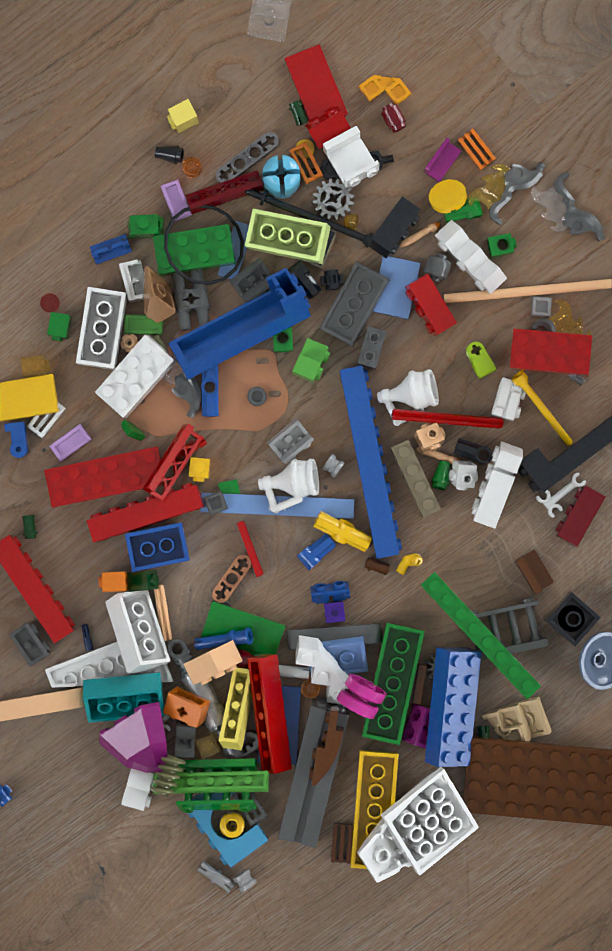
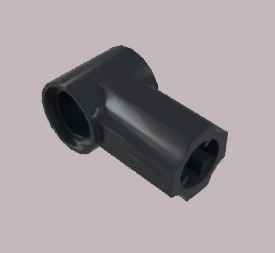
(305, 279)
(470, 451)

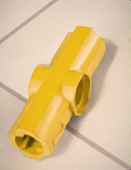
(342, 531)

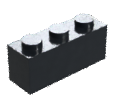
(395, 228)

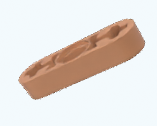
(227, 593)

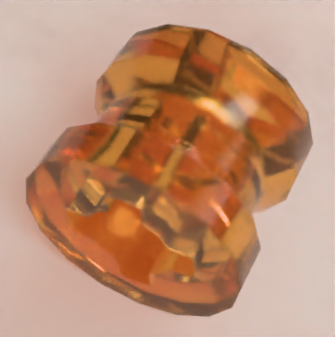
(190, 164)
(310, 691)

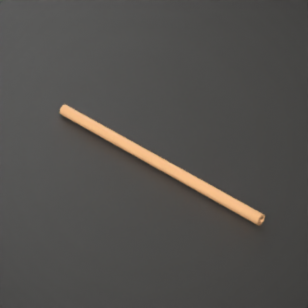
(528, 291)

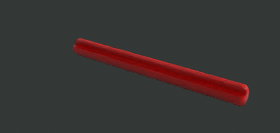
(446, 418)

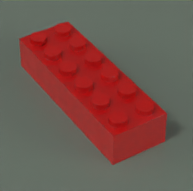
(101, 477)

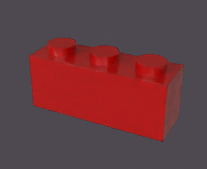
(430, 305)

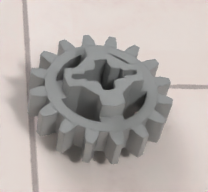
(343, 192)

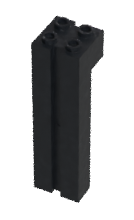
(545, 474)

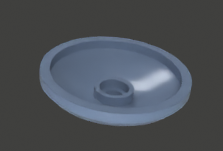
(597, 671)

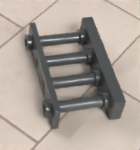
(517, 643)

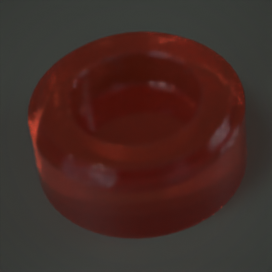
(50, 303)

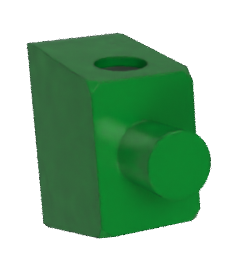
(145, 226)

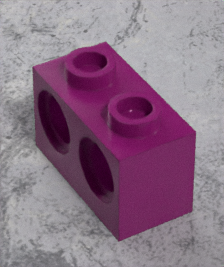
(417, 726)

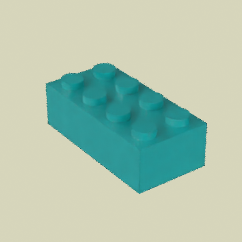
(118, 696)

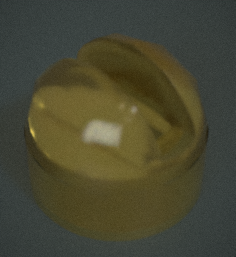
(351, 221)

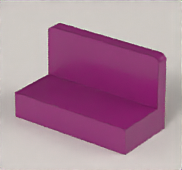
(442, 160)

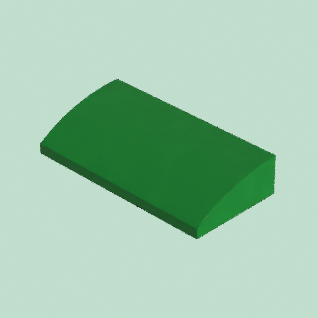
(226, 618)

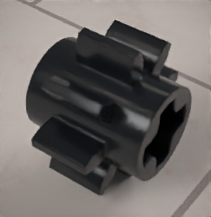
(332, 280)

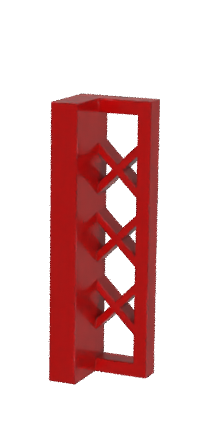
(168, 460)

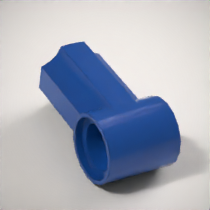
(312, 554)

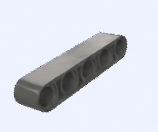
(370, 632)

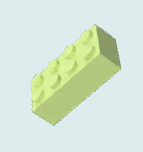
(287, 236)

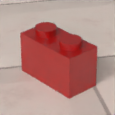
(327, 126)

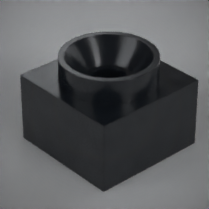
(559, 618)

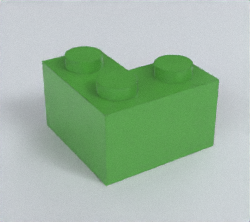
(310, 361)

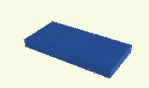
(291, 699)

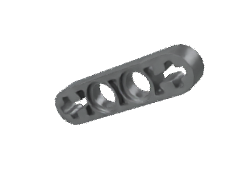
(245, 156)

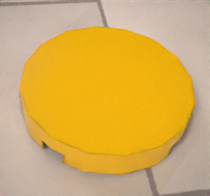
(447, 196)

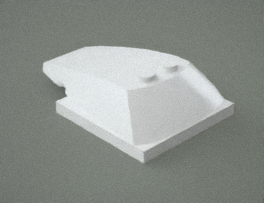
(418, 828)

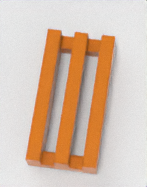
(467, 136)
(313, 177)

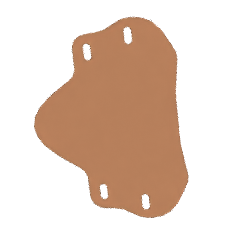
(166, 413)

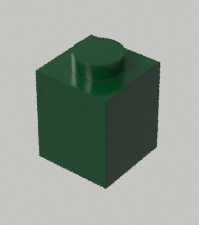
(142, 580)

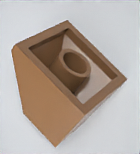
(157, 296)

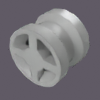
(333, 465)
(244, 880)

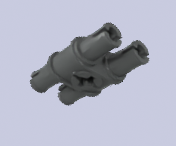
(184, 307)

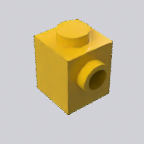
(199, 469)

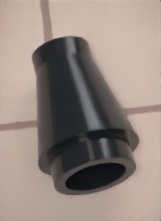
(170, 153)

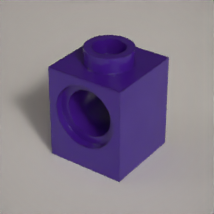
(334, 612)

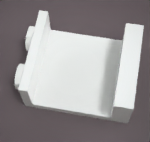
(350, 157)

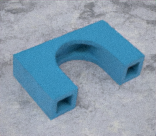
(231, 849)

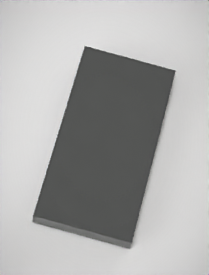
(354, 304)

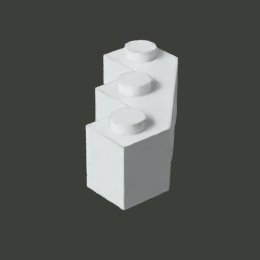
(470, 257)
(324, 666)

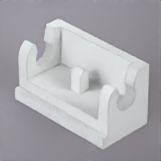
(133, 279)

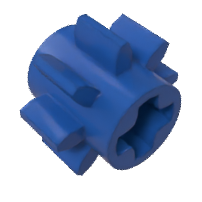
(4, 795)

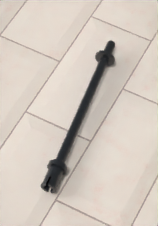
(365, 238)

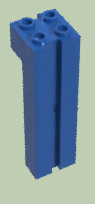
(243, 326)

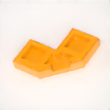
(392, 86)

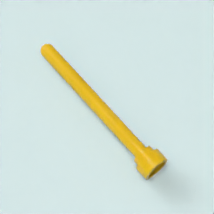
(520, 380)

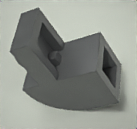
(185, 740)

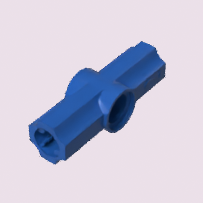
(210, 401)

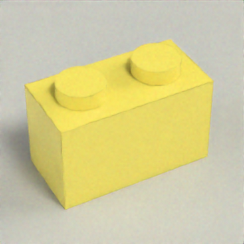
(182, 116)

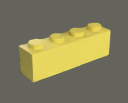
(236, 710)

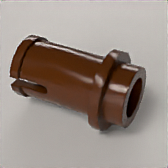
(376, 565)

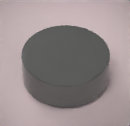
(257, 396)

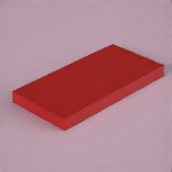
(314, 82)

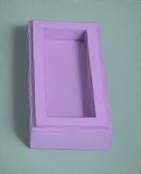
(175, 199)
(70, 442)

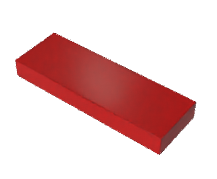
(250, 548)

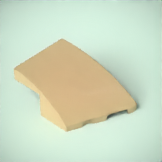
(519, 720)

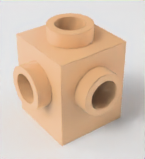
(430, 437)

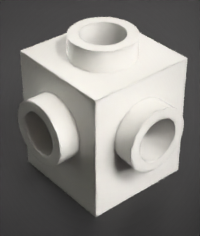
(463, 474)

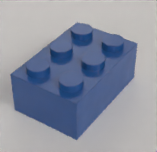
(157, 547)

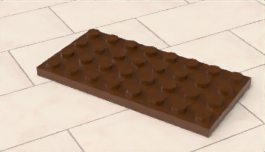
(539, 781)

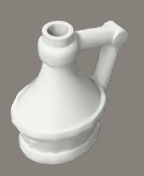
(416, 390)
(297, 479)

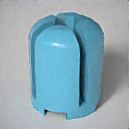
(271, 173)

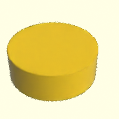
(310, 145)

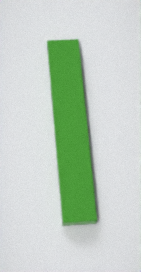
(221, 782)

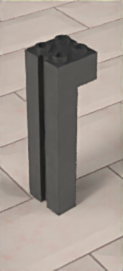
(308, 802)

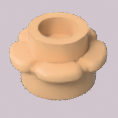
(124, 343)

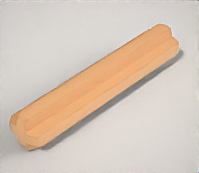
(162, 611)

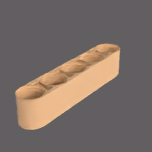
(41, 704)

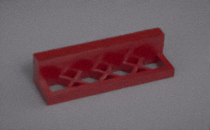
(224, 191)

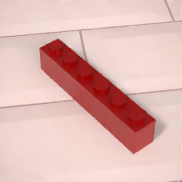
(146, 513)
(33, 589)
(269, 713)

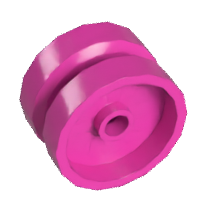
(361, 696)

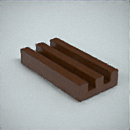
(341, 859)

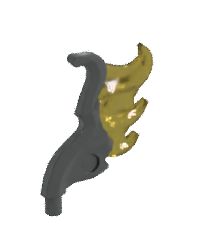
(502, 184)
(563, 323)

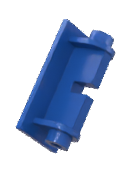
(110, 249)
(321, 592)

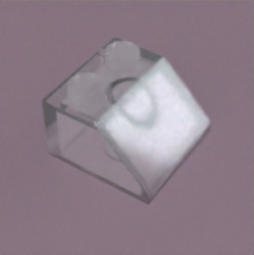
(269, 19)

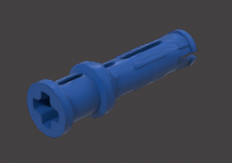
(238, 637)

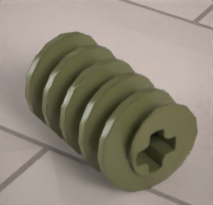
(167, 775)

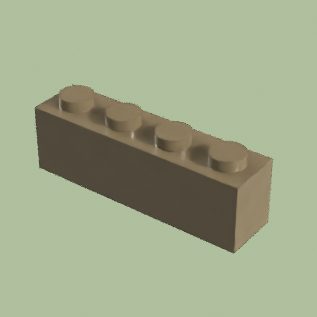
(415, 478)

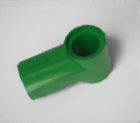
(465, 212)

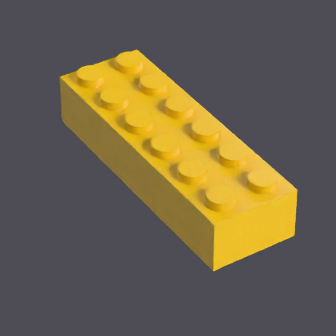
(373, 795)

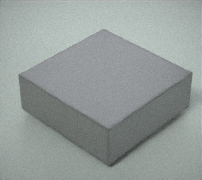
(541, 306)

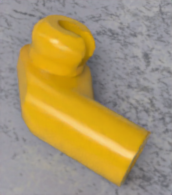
(407, 561)

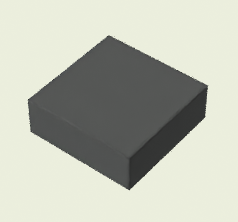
(215, 503)

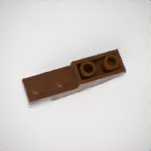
(326, 753)

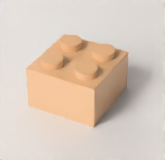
(213, 663)

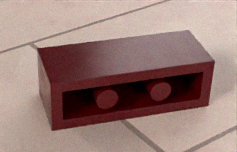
(579, 515)

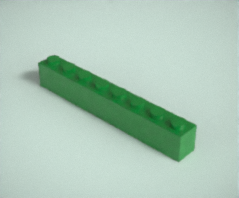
(480, 635)

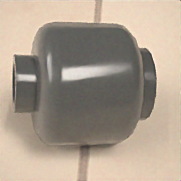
(437, 267)

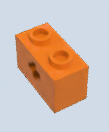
(113, 581)
(186, 707)

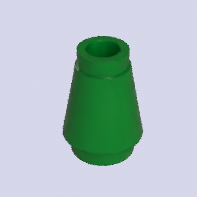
(441, 476)

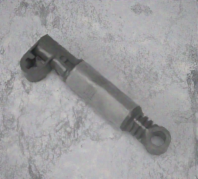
(216, 711)

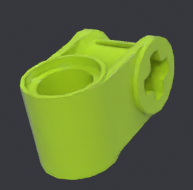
(482, 363)

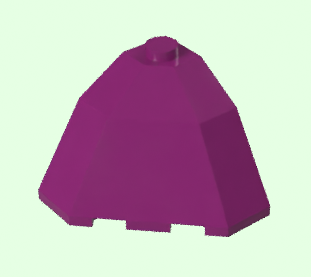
(137, 739)

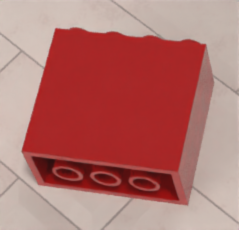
(551, 352)

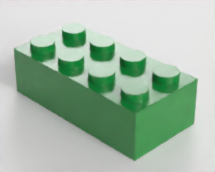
(195, 250)

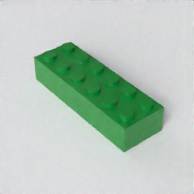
(396, 677)

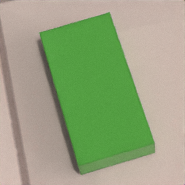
(142, 325)

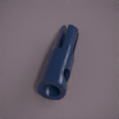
(87, 639)

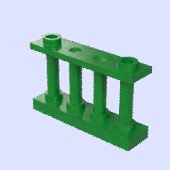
(218, 765)

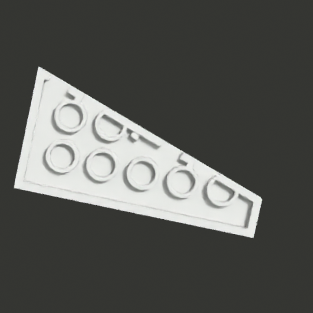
(97, 664)

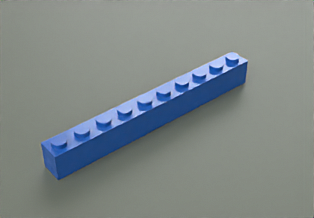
(369, 462)

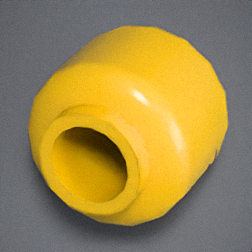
(229, 831)

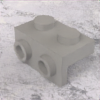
(290, 441)

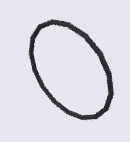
(200, 281)

